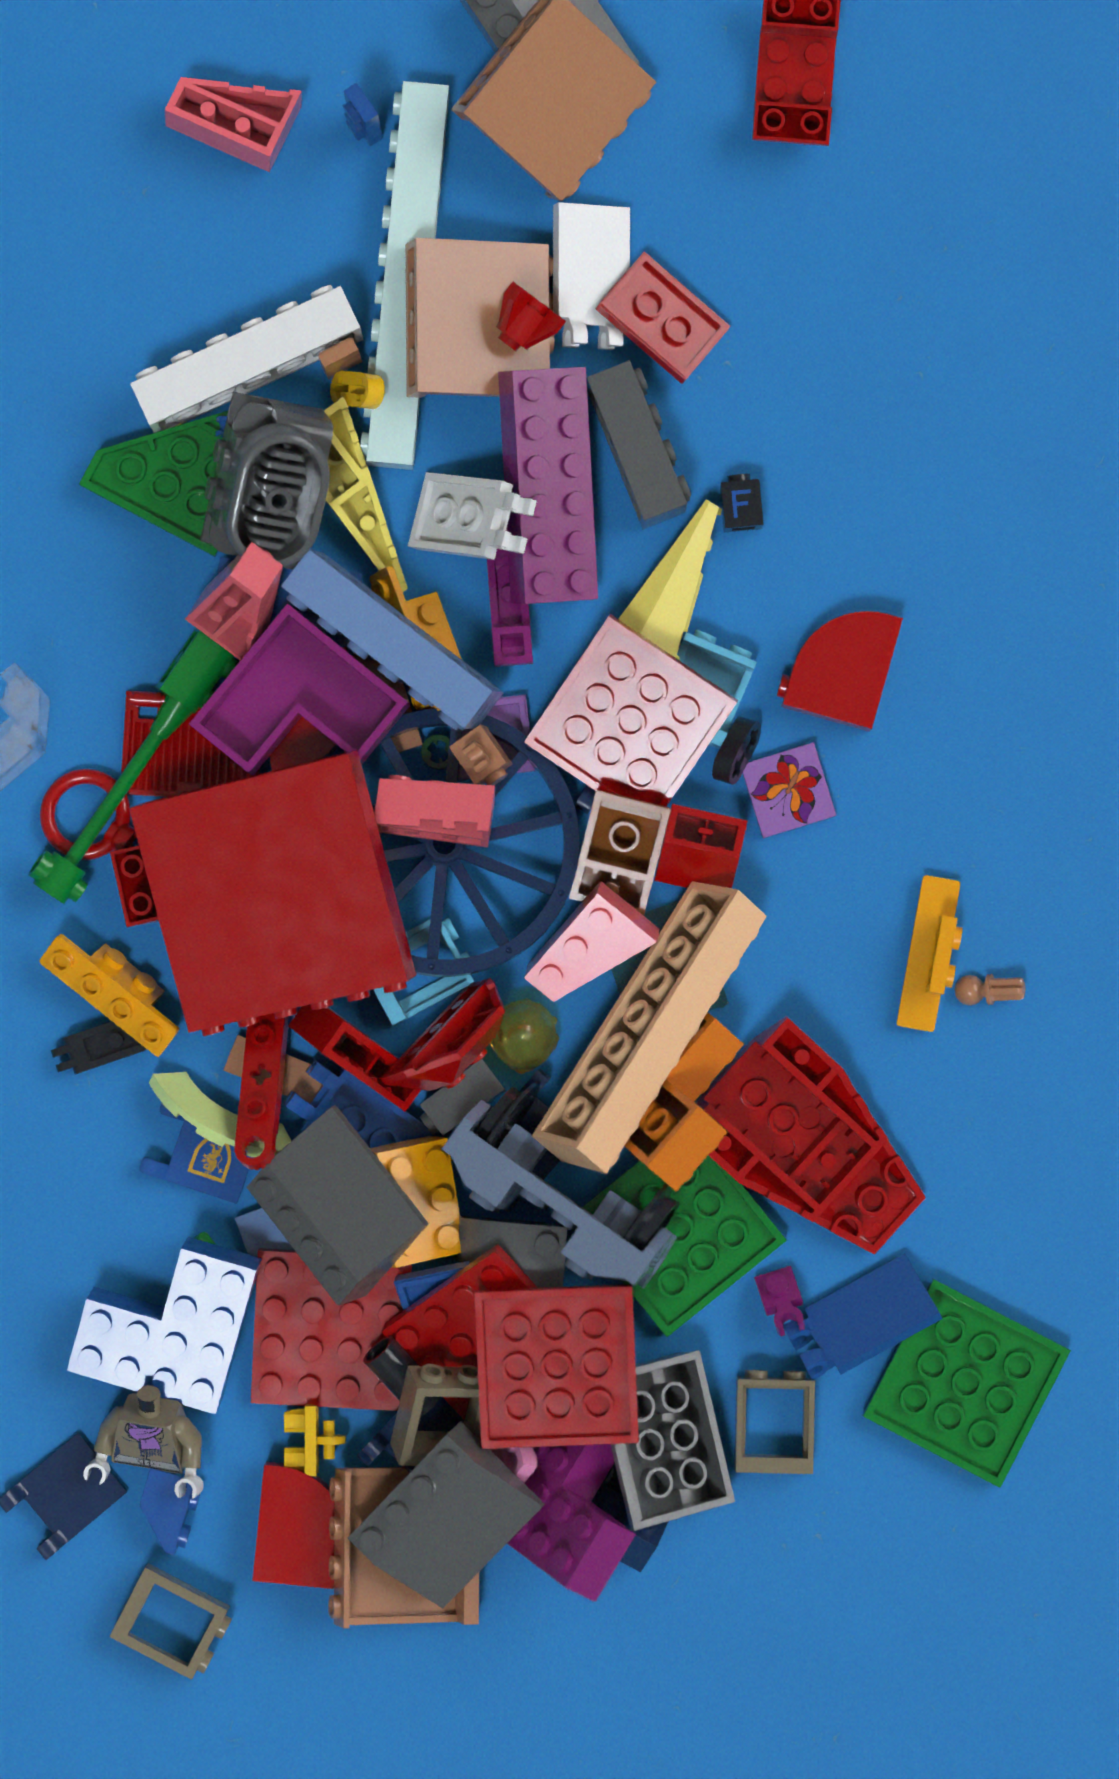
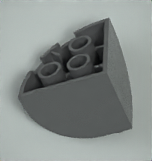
(530, 1244)

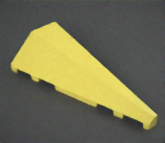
(354, 495)
(669, 595)

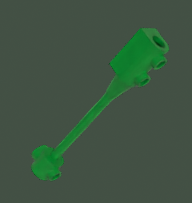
(187, 682)

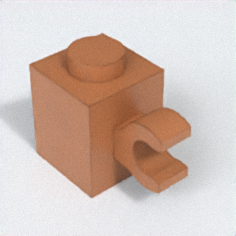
(481, 756)

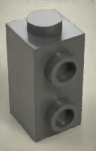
(449, 1106)

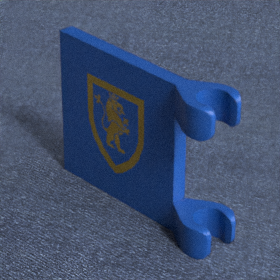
(200, 1164)

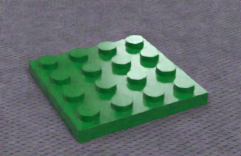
(717, 1240)
(967, 1385)

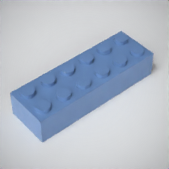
(392, 639)

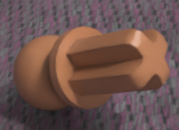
(971, 989)

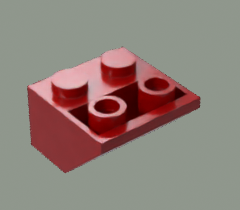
(700, 848)

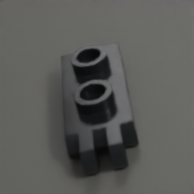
(96, 1048)

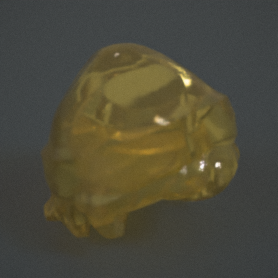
(525, 1035)

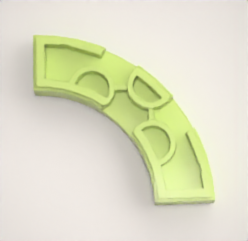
(212, 1121)

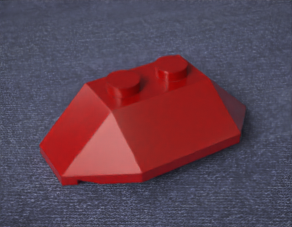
(451, 1041)

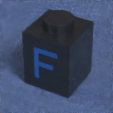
(741, 503)

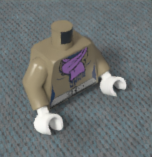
(150, 1435)

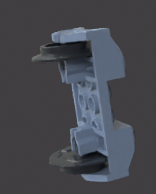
(498, 1163)

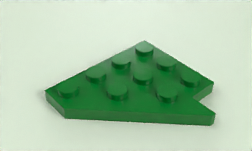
(161, 477)

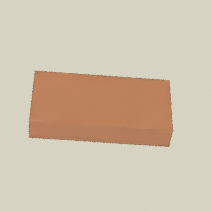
(340, 357)

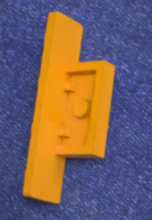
(423, 611)
(930, 953)
(113, 989)

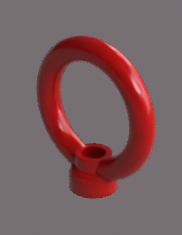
(117, 837)

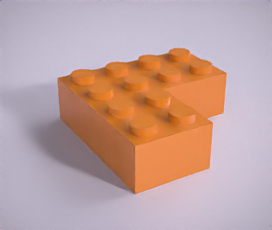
(674, 1129)

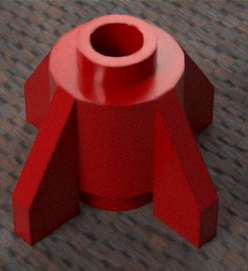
(525, 319)

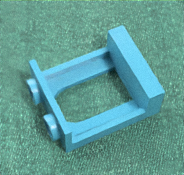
(434, 993)

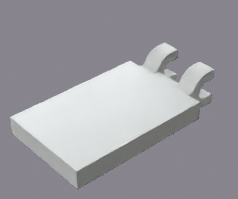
(588, 261)
(467, 516)

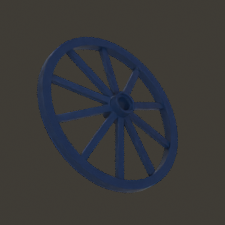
(559, 892)

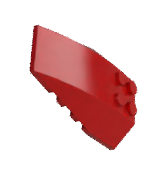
(809, 1138)

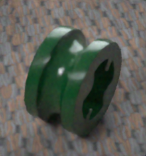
(427, 755)

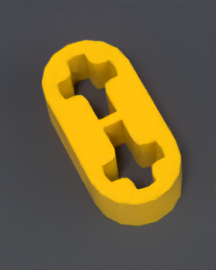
(358, 389)

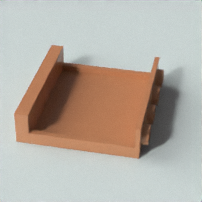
(555, 95)
(455, 309)
(360, 1588)

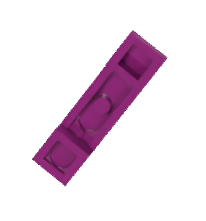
(509, 620)

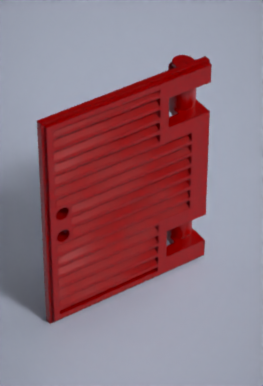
(181, 761)

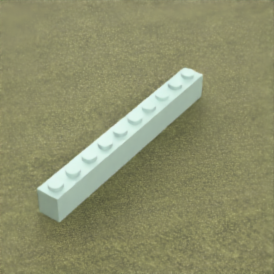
(412, 215)

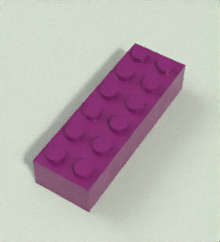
(551, 463)

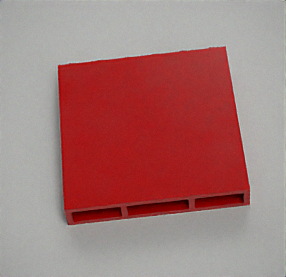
(273, 893)

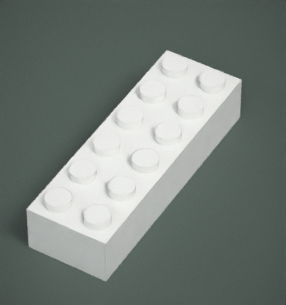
(245, 360)

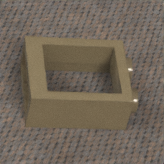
(435, 1381)
(770, 1462)
(138, 1598)

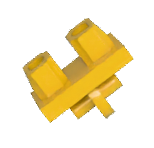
(307, 1421)

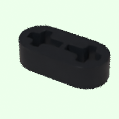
(736, 750)

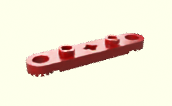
(261, 1103)

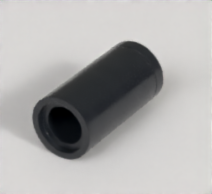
(390, 1366)

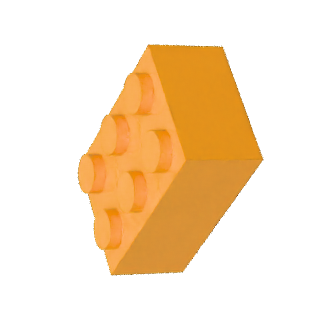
(428, 1181)

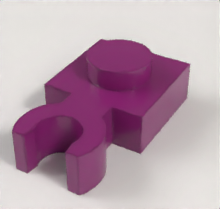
(781, 1297)

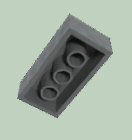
(636, 444)

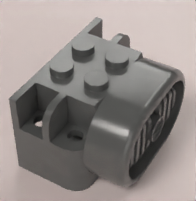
(268, 478)

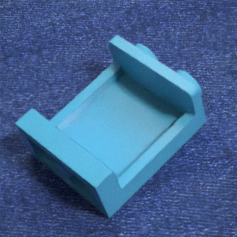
(722, 667)

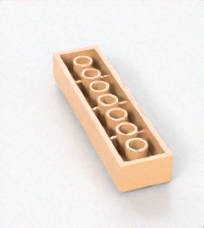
(649, 1026)

